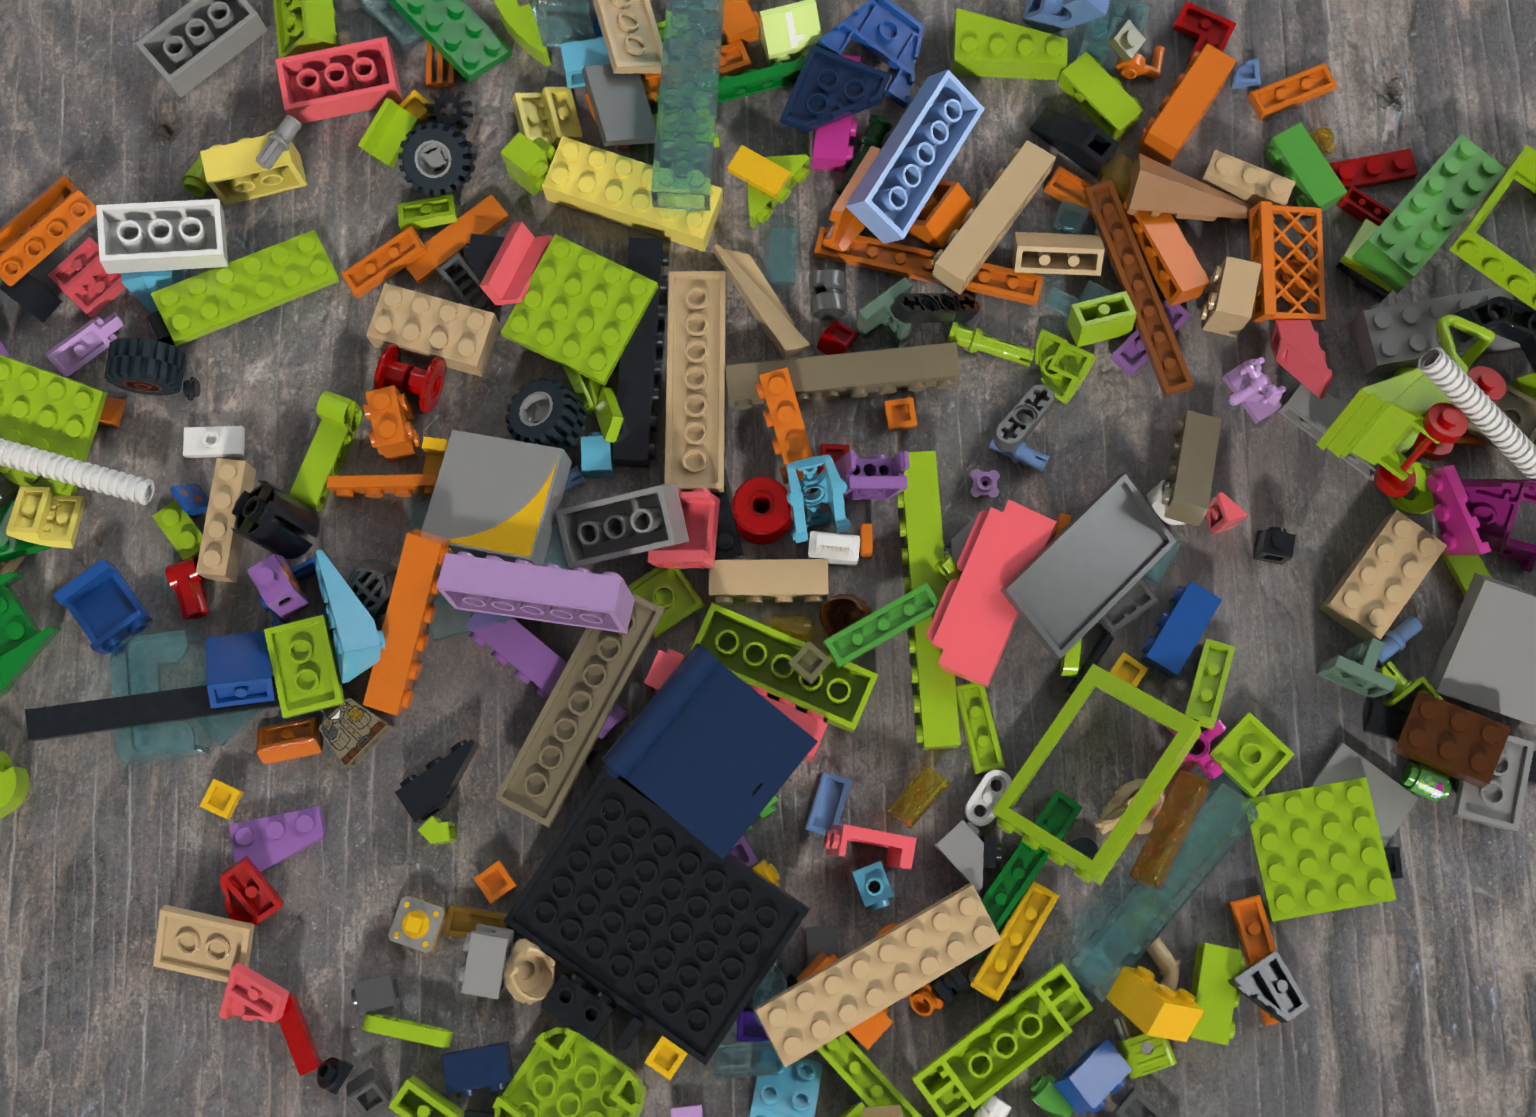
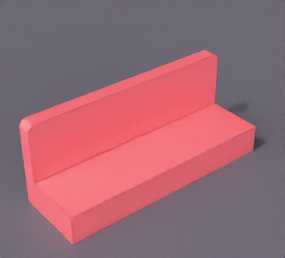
(514, 265)

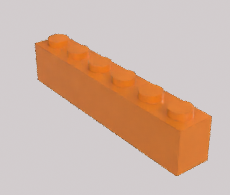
(407, 622)

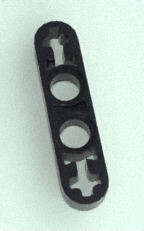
(934, 307)

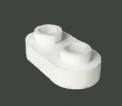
(986, 797)

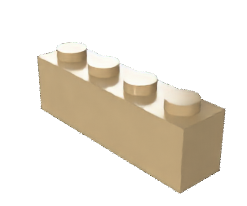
(220, 545)
(769, 580)

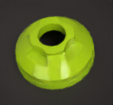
(1423, 501)

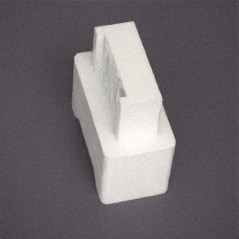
(837, 548)

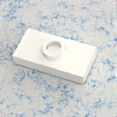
(213, 441)

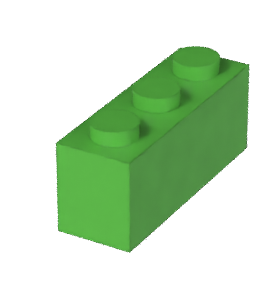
(1302, 161)

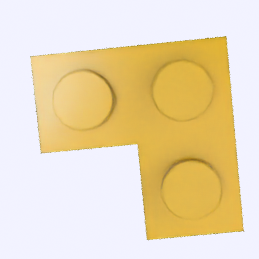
(1154, 1006)

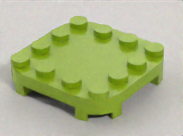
(571, 1079)

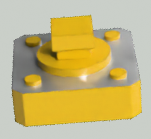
(417, 924)

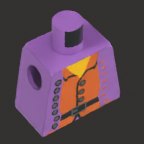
(277, 582)

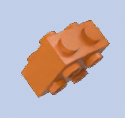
(391, 424)

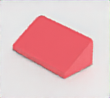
(1223, 514)

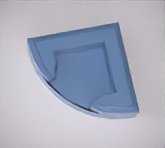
(1247, 75)

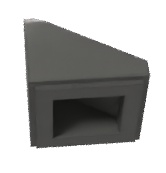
(367, 1092)

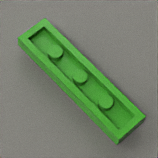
(881, 625)

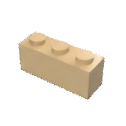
(1246, 181)
(1057, 253)

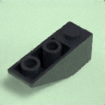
(1076, 139)
(432, 789)

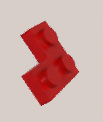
(1204, 27)

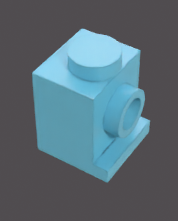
(864, 876)

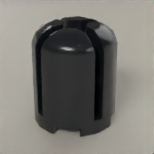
(267, 502)

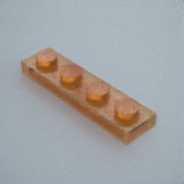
(1170, 829)

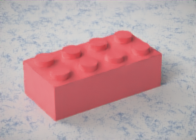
(339, 80)

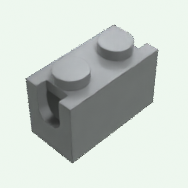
(486, 960)

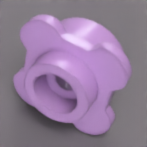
(978, 489)

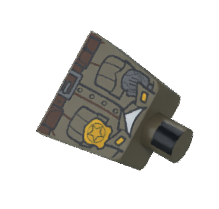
(353, 731)

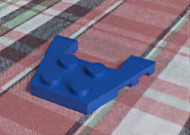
(887, 34)

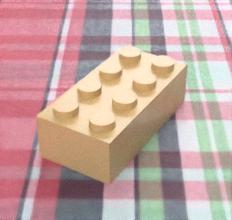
(433, 328)
(1383, 577)

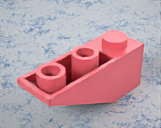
(1299, 352)

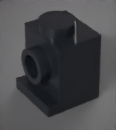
(1274, 545)

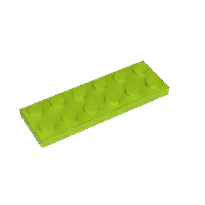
(244, 287)

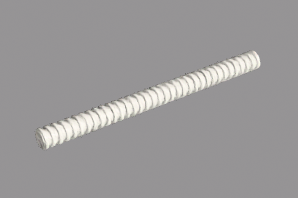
(1480, 410)
(76, 472)

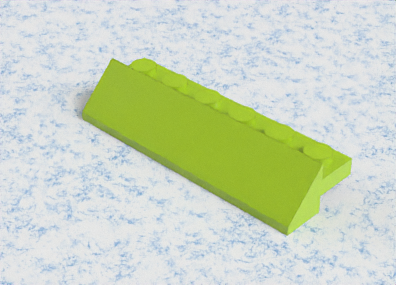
(1003, 1044)

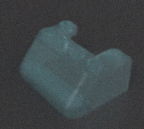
(137, 671)

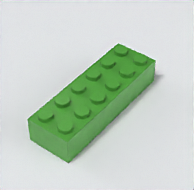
(1429, 213)

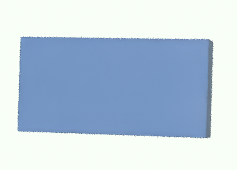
(828, 803)

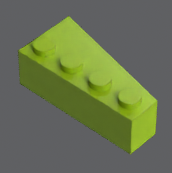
(1004, 49)

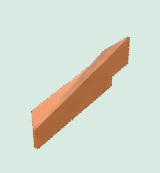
(846, 224)

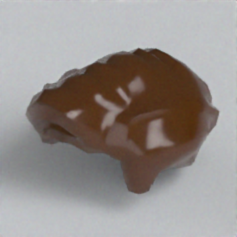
(842, 612)

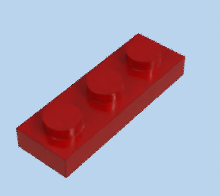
(1376, 169)

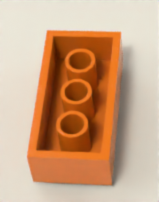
(1185, 105)

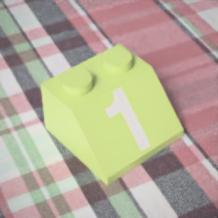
(789, 31)

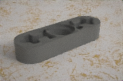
(1025, 406)

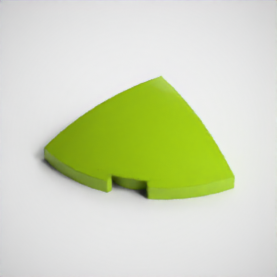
(1062, 365)

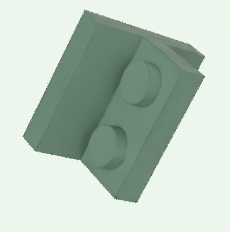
(878, 314)
(1357, 670)

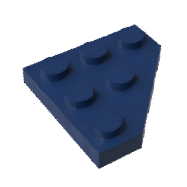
(831, 90)

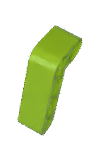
(328, 448)

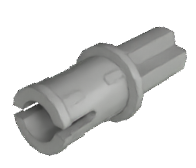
(278, 142)

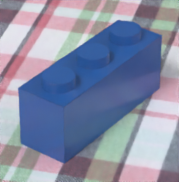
(1179, 629)

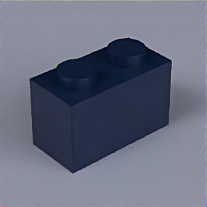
(478, 1068)

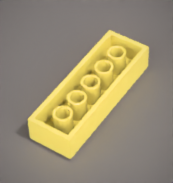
(621, 193)

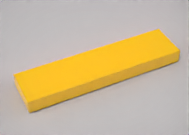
(1015, 941)

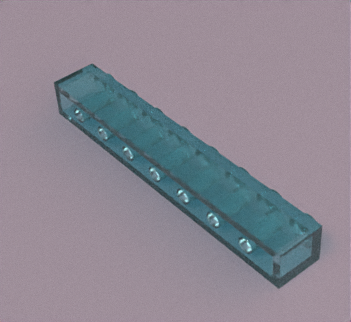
(1149, 910)

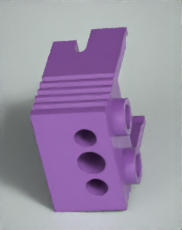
(882, 479)

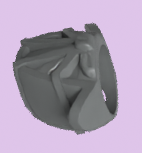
(373, 585)

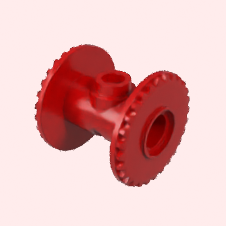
(410, 378)
(757, 494)

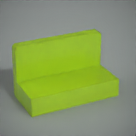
(387, 132)

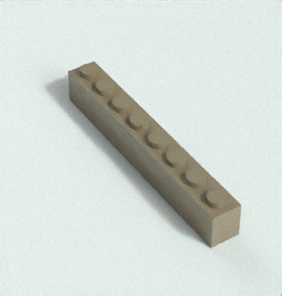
(851, 374)

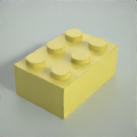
(237, 176)

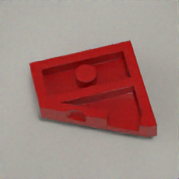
(248, 893)

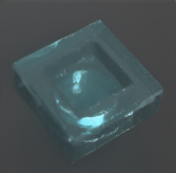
(1070, 218)

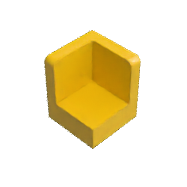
(435, 452)

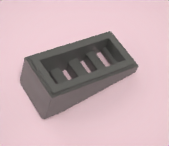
(449, 266)

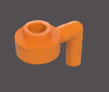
(1137, 66)

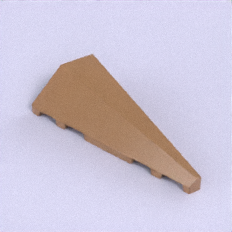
(1169, 191)

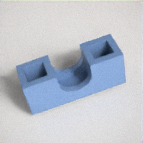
(1058, 15)

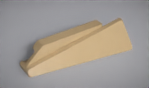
(762, 301)

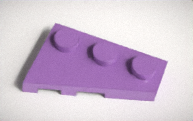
(277, 836)

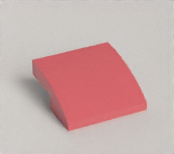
(85, 279)

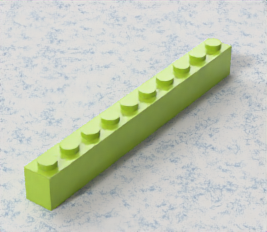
(923, 549)

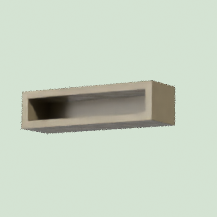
(1192, 468)

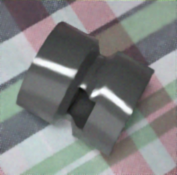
(827, 292)

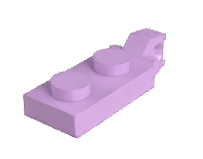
(84, 344)

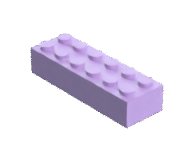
(536, 592)

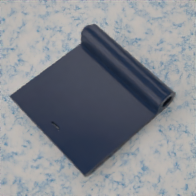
(707, 749)

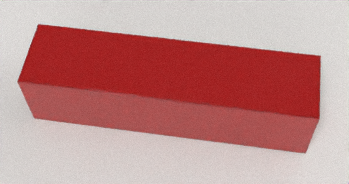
(1363, 207)
(299, 1037)

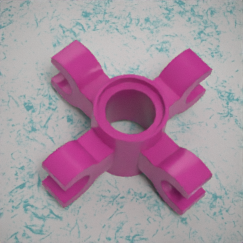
(1208, 766)

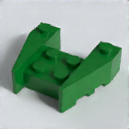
(19, 635)

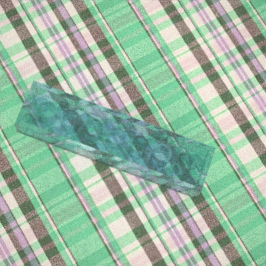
(688, 104)

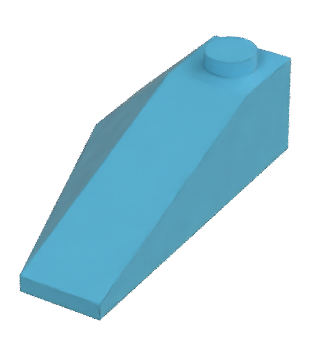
(355, 632)

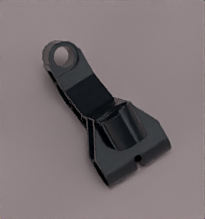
(1513, 323)

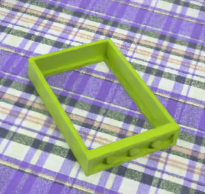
(1485, 255)
(1061, 853)

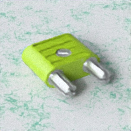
(1143, 1052)

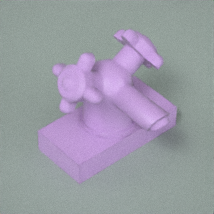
(1253, 390)

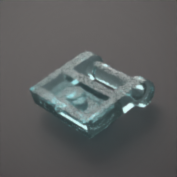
(561, 29)

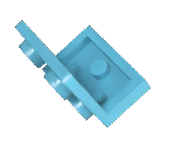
(789, 1092)

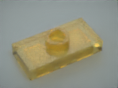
(918, 797)

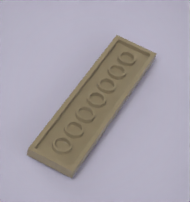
(576, 715)

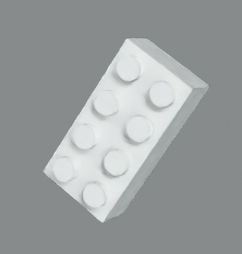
(161, 236)

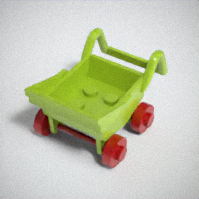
(1411, 412)

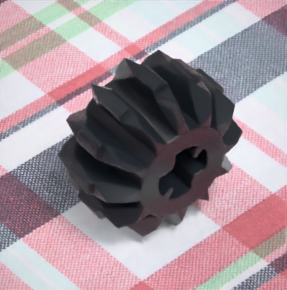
(443, 101)

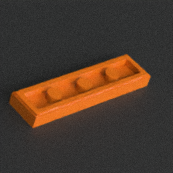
(479, 220)
(1253, 935)

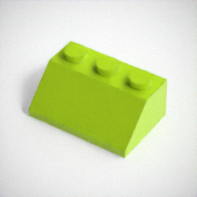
(304, 26)

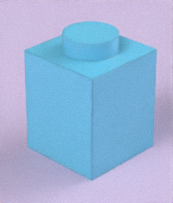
(596, 456)

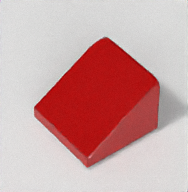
(836, 339)

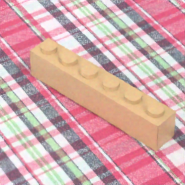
(992, 217)

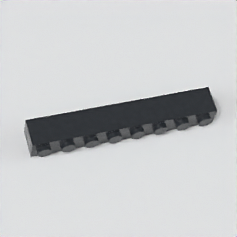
(640, 361)

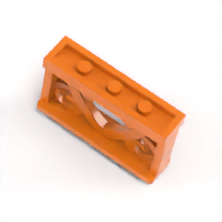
(42, 228)

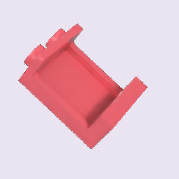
(701, 521)
(900, 847)

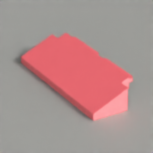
(973, 612)

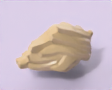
(1118, 804)

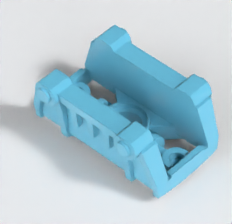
(830, 492)

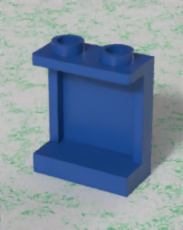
(104, 606)
(238, 669)

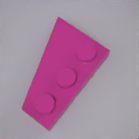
(1454, 521)

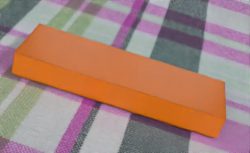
(1292, 91)
(384, 262)

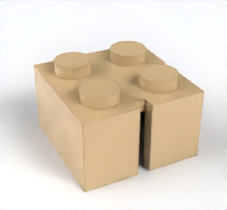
(1230, 296)

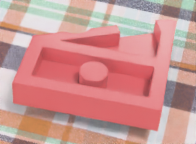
(252, 996)

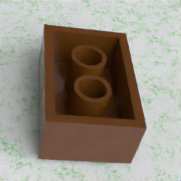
(1451, 739)

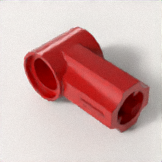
(188, 588)

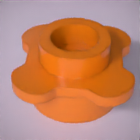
(925, 1000)

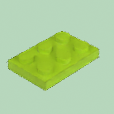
(304, 666)

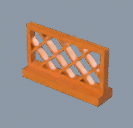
(1262, 251)

